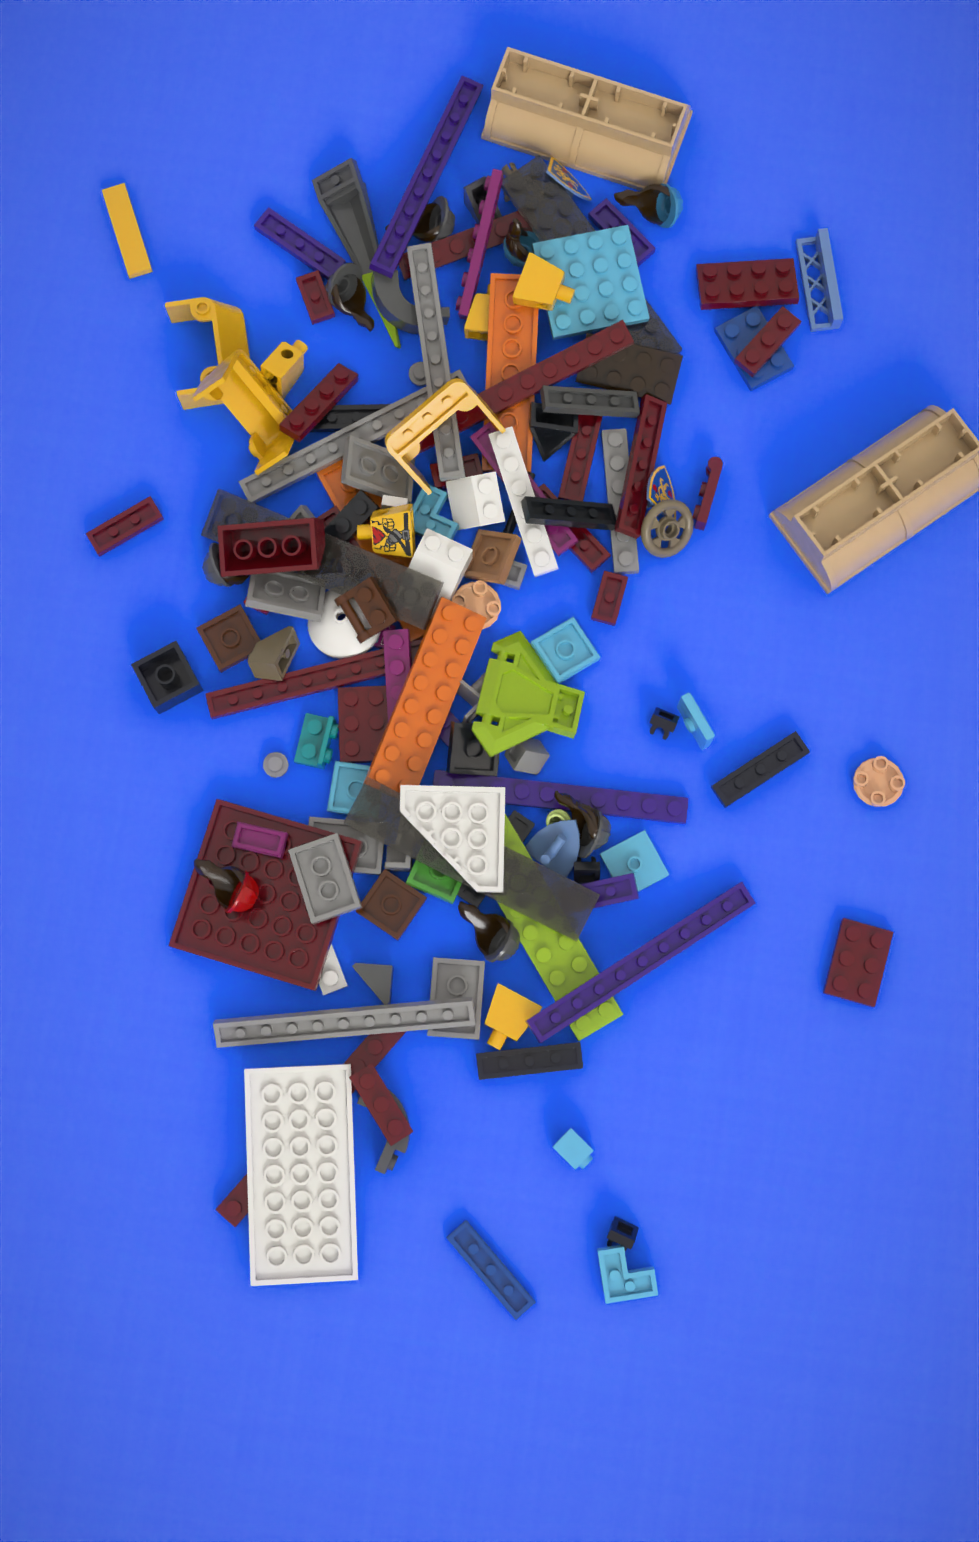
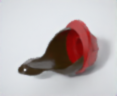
(232, 886)

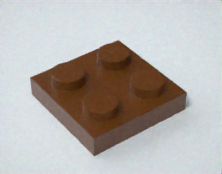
(229, 637)
(391, 904)

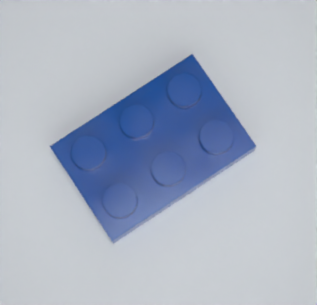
(738, 333)

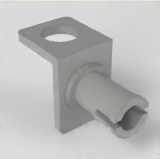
(471, 695)

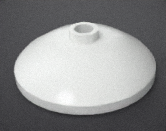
(338, 637)

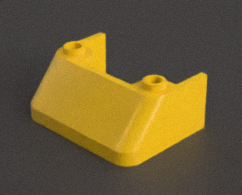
(228, 331)
(252, 403)
(405, 437)

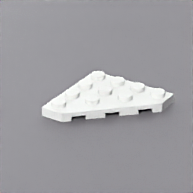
(463, 827)

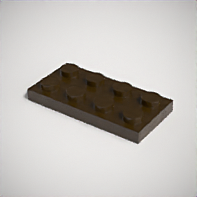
(637, 370)

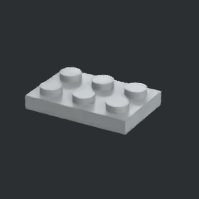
(374, 470)
(286, 595)
(371, 853)
(325, 878)
(458, 980)

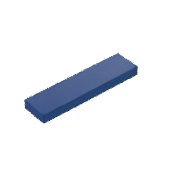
(491, 1269)

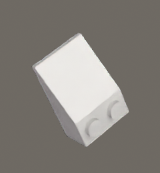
(442, 560)

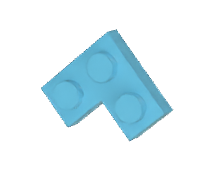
(426, 514)
(619, 1282)

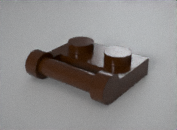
(373, 605)

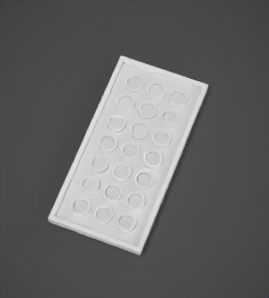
(300, 1174)

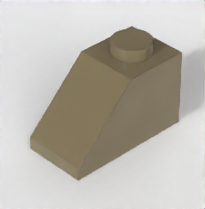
(274, 654)

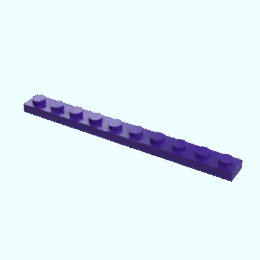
(426, 177)
(608, 801)
(640, 962)

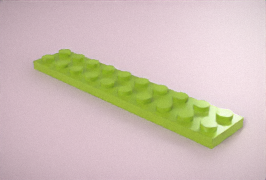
(557, 959)

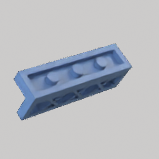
(828, 278)

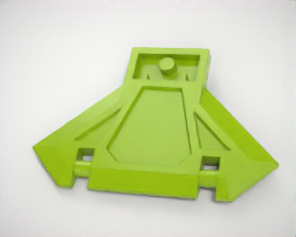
(522, 698)

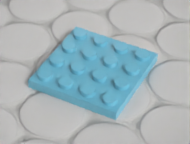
(604, 277)

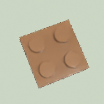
(492, 556)

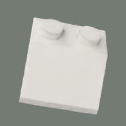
(475, 500)

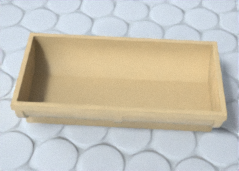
(584, 121)
(882, 496)

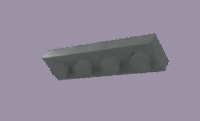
(589, 401)

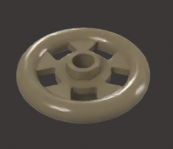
(650, 522)

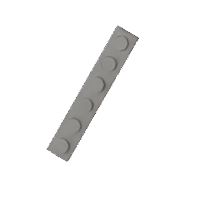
(615, 466)

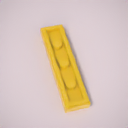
(127, 230)

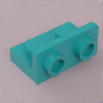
(315, 741)

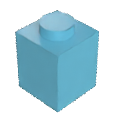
(573, 1149)

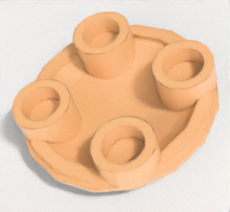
(480, 599)
(878, 782)

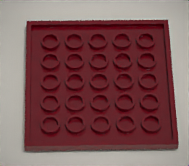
(276, 931)

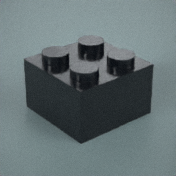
(167, 677)

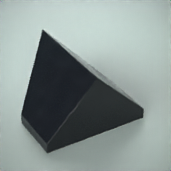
(551, 429)

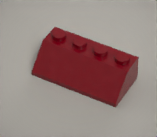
(271, 546)

